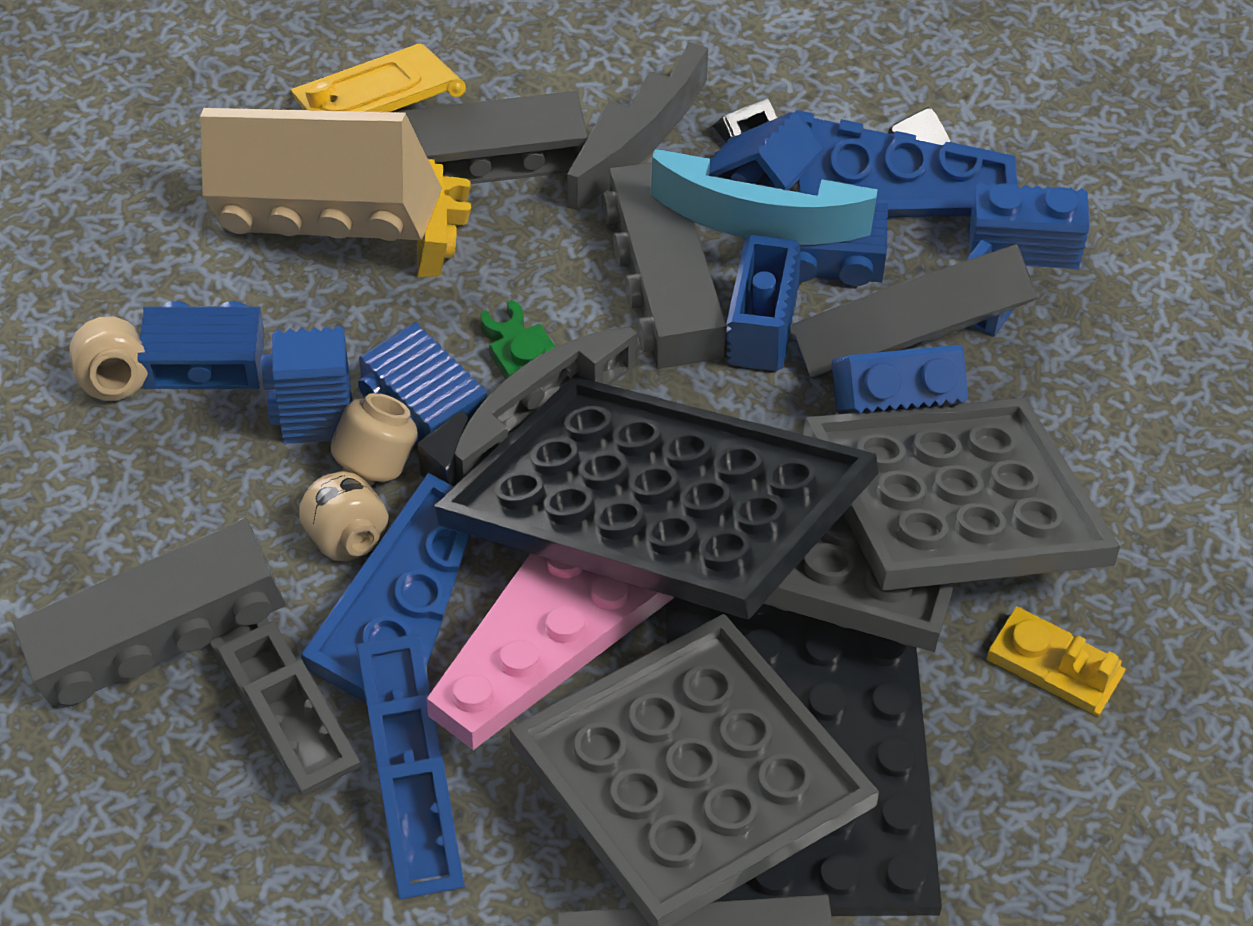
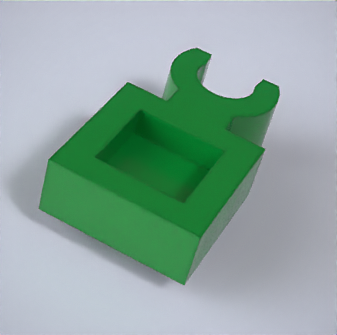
(513, 343)

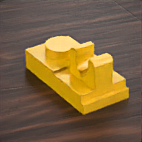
(439, 237)
(1056, 661)

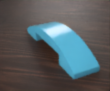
(746, 209)

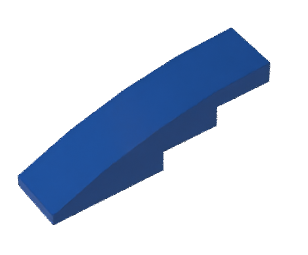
(410, 766)

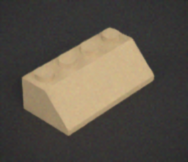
(316, 173)

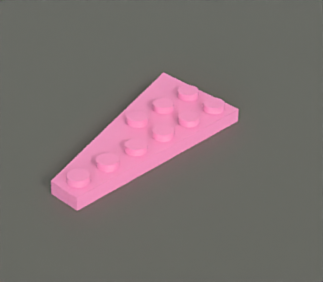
(532, 641)

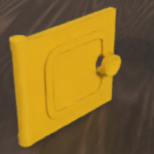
(382, 83)

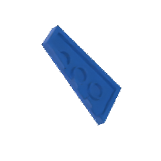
(908, 173)

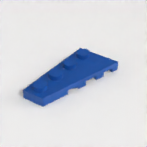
(395, 593)

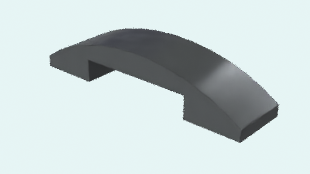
(594, 357)

